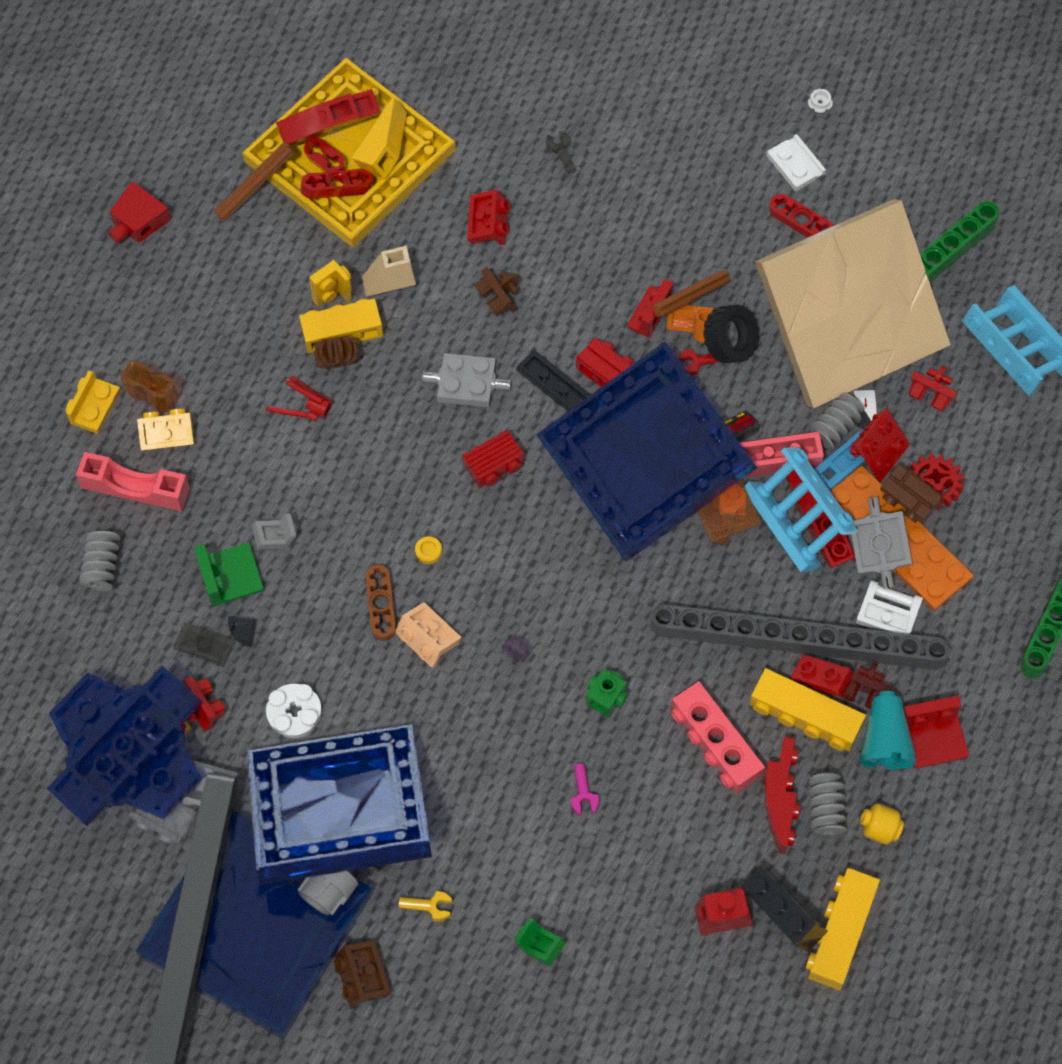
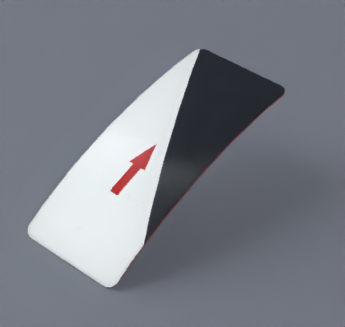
(868, 401)

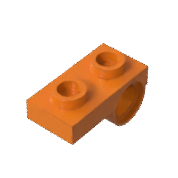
(689, 319)

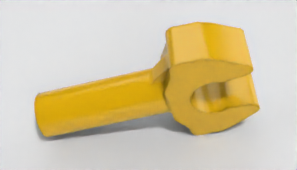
(428, 905)

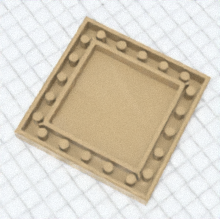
(853, 303)

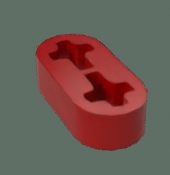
(328, 153)

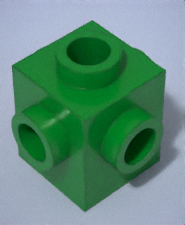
(606, 692)

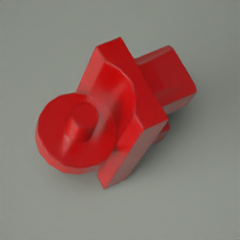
(921, 384)
(206, 712)

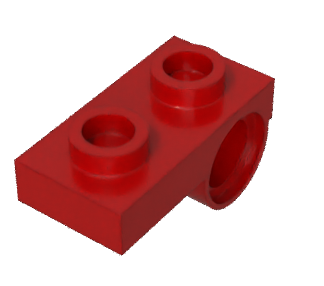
(821, 675)

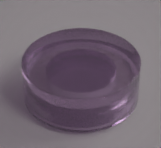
(515, 649)

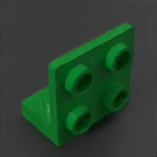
(229, 573)

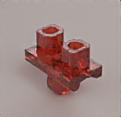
(865, 681)

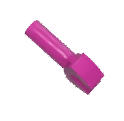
(583, 791)

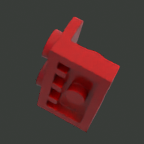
(488, 217)
(643, 319)

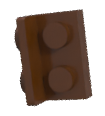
(361, 973)

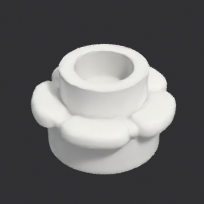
(820, 95)

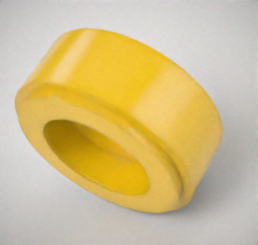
(428, 550)

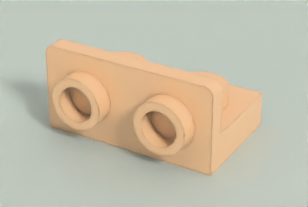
(427, 633)

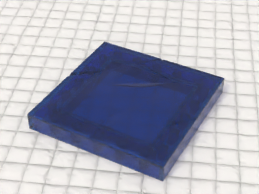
(646, 451)
(337, 804)
(261, 940)

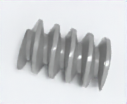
(836, 420)
(97, 560)
(825, 804)

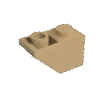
(389, 272)

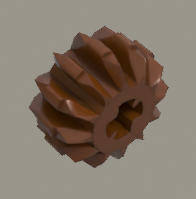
(335, 352)

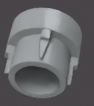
(328, 891)

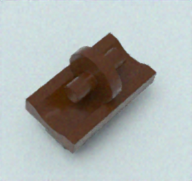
(490, 283)

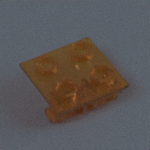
(729, 514)

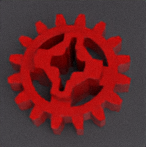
(943, 474)

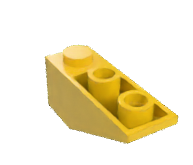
(383, 142)

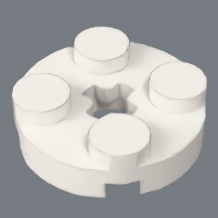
(280, 702)

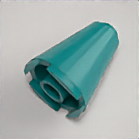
(887, 735)

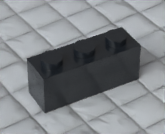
(784, 909)

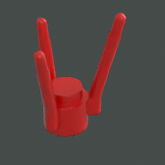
(316, 403)

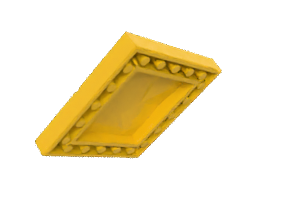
(354, 216)

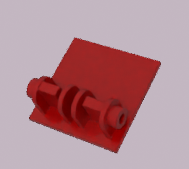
(880, 444)

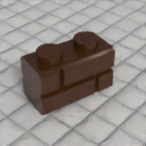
(910, 493)

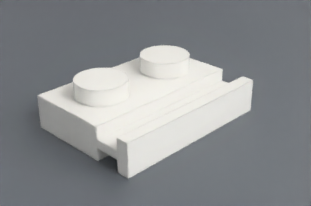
(796, 162)

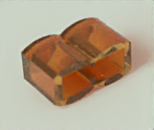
(149, 386)

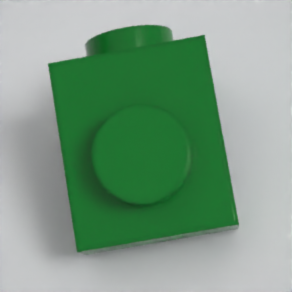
(539, 942)

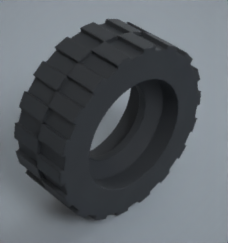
(746, 330)

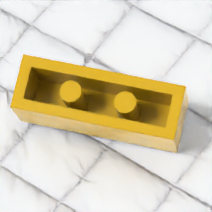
(352, 320)

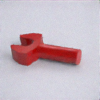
(697, 361)

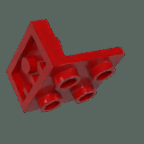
(936, 732)

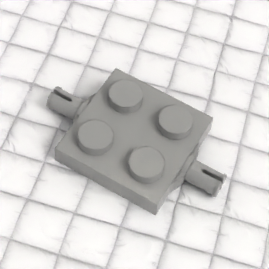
(466, 380)
(881, 543)

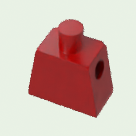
(137, 215)
(723, 911)

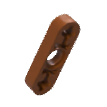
(371, 586)

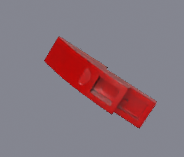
(328, 116)
(836, 550)
(779, 802)

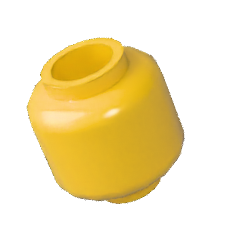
(881, 824)

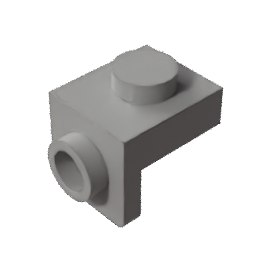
(274, 533)

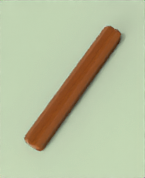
(254, 181)
(691, 293)

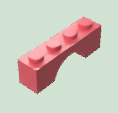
(107, 477)

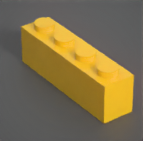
(807, 710)
(844, 928)

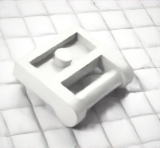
(886, 617)

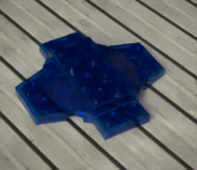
(125, 746)

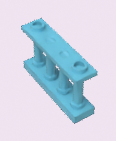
(1026, 321)
(776, 513)

